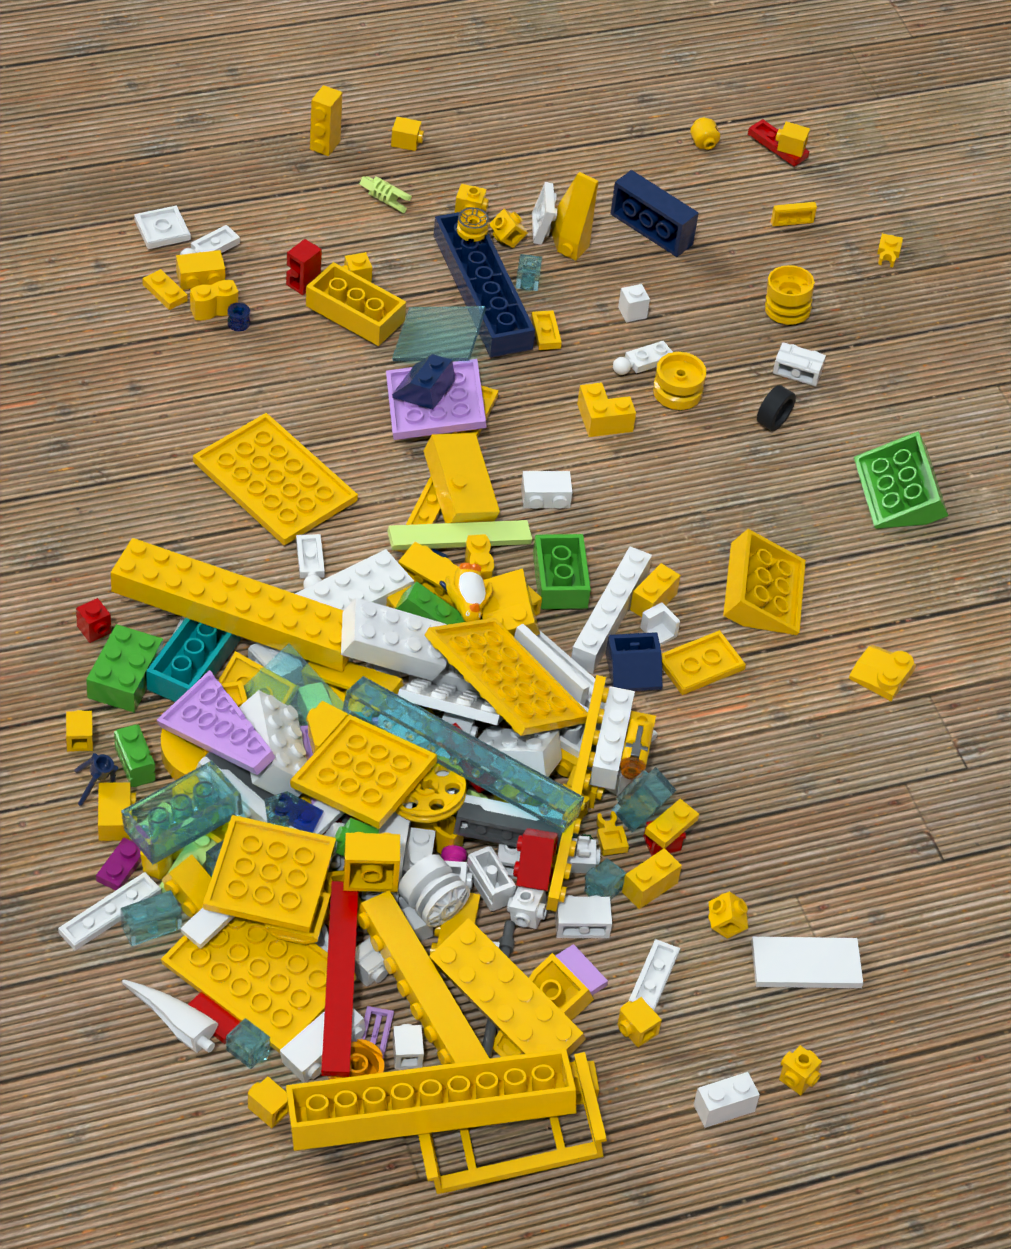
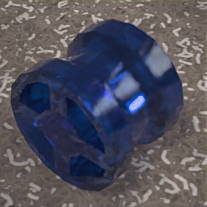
(238, 316)

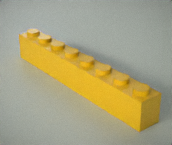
(419, 981)

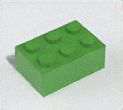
(561, 571)
(121, 668)

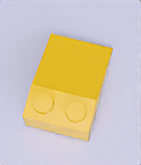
(511, 602)

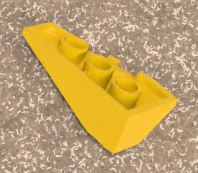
(575, 217)
(561, 988)

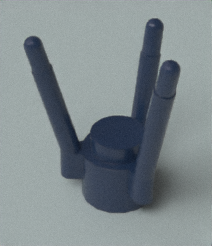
(100, 769)

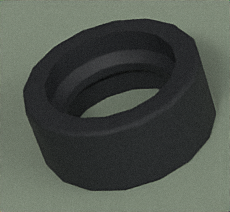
(776, 408)

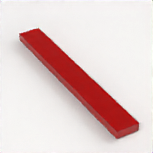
(339, 982)

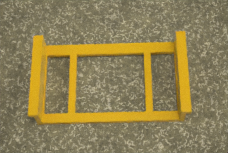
(529, 1164)

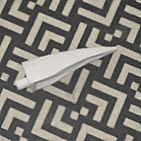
(186, 1022)

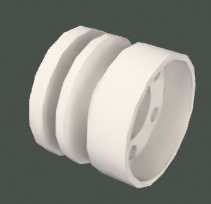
(433, 890)

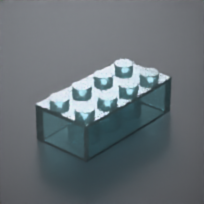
(182, 812)

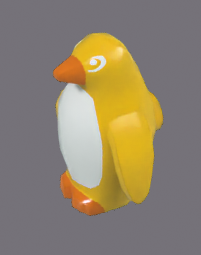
(468, 591)

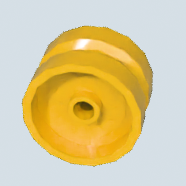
(679, 380)

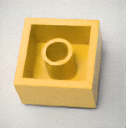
(371, 862)

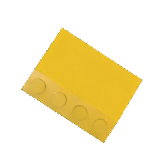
(764, 585)

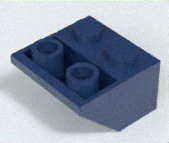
(635, 661)

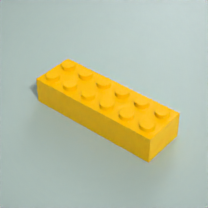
(504, 993)

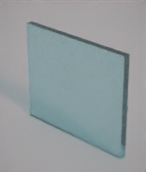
(440, 332)
(293, 683)

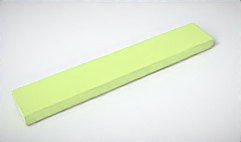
(455, 534)

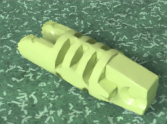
(385, 192)

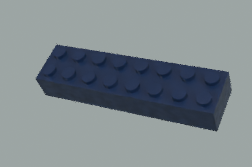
(485, 283)

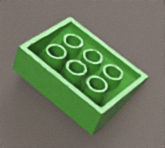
(901, 484)

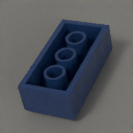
(654, 213)

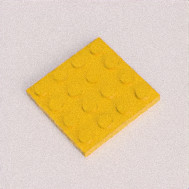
(363, 771)
(270, 874)

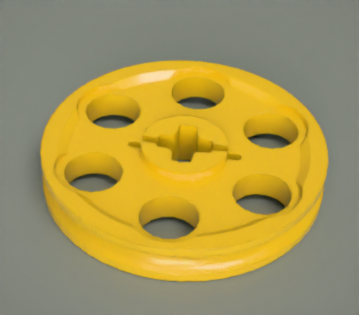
(437, 795)

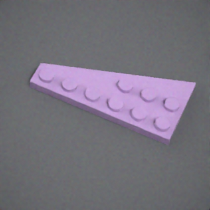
(217, 724)

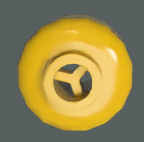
(705, 133)

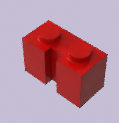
(305, 265)
(536, 859)

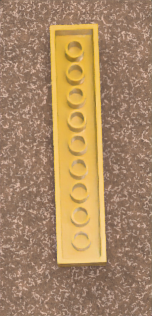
(230, 602)
(430, 1099)

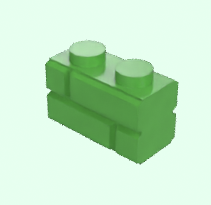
(134, 755)

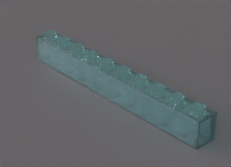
(465, 754)

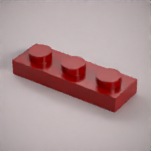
(766, 135)

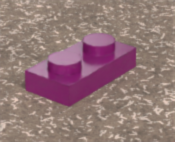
(120, 865)

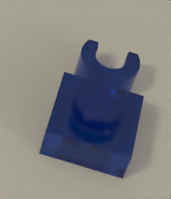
(302, 815)

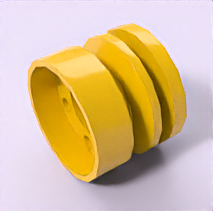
(789, 294)

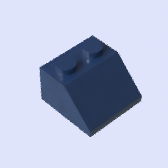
(426, 382)

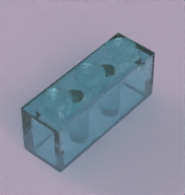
(643, 798)

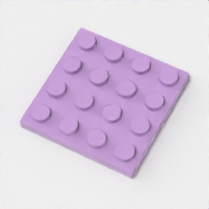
(457, 410)

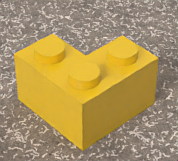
(605, 415)

